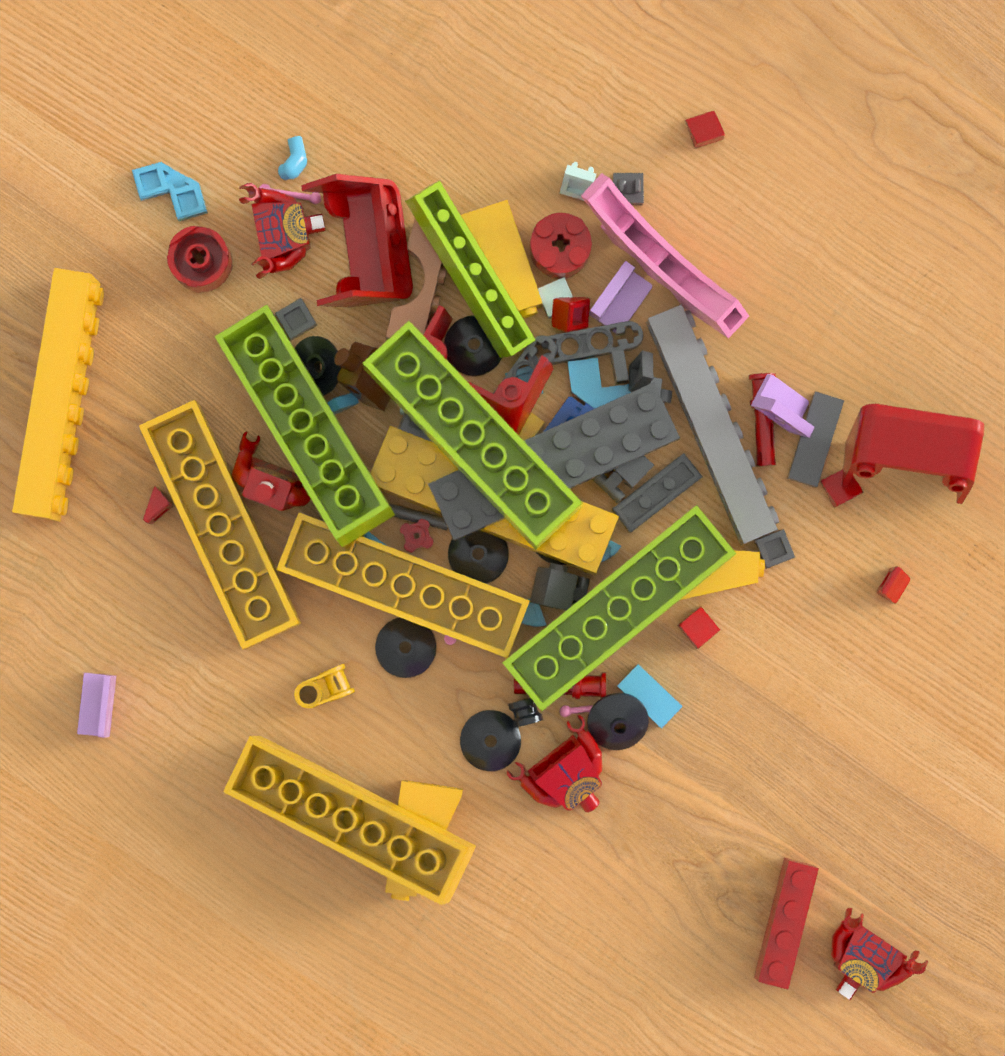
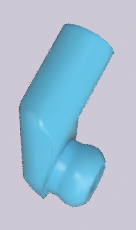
(297, 160)

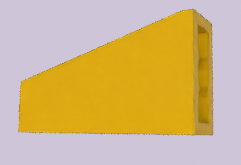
(501, 244)
(737, 572)
(431, 803)

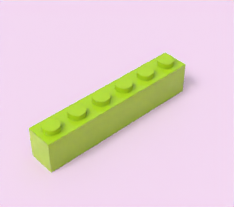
(470, 270)

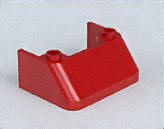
(373, 239)
(513, 397)
(914, 443)

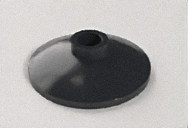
(317, 351)
(463, 358)
(482, 570)
(405, 664)
(613, 710)
(473, 740)

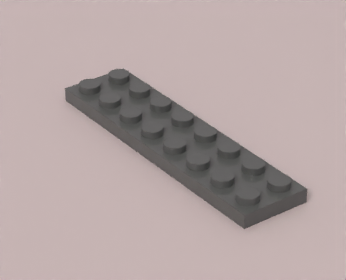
(573, 451)

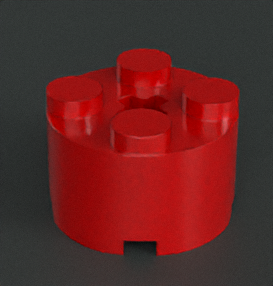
(572, 233)
(208, 244)

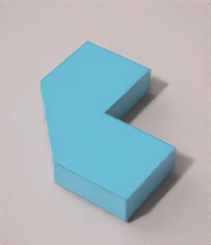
(161, 179)
(587, 386)

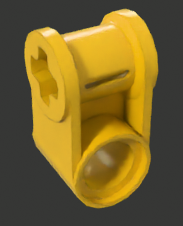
(326, 687)

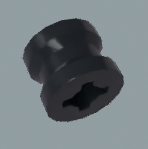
(525, 712)

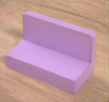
(621, 297)
(783, 406)
(96, 705)

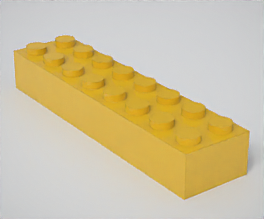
(58, 395)
(411, 463)
(220, 524)
(404, 586)
(349, 819)

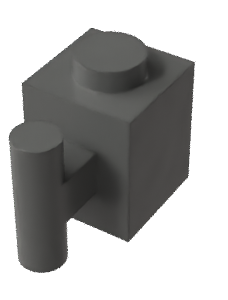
(628, 473)
(556, 587)

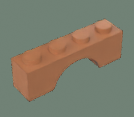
(427, 301)

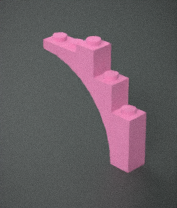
(660, 260)

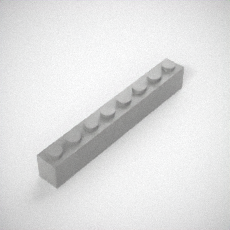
(712, 425)

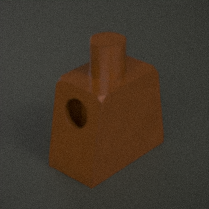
(356, 379)

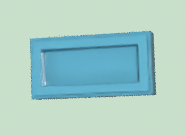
(655, 698)

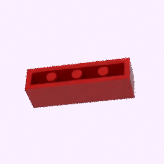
(786, 923)

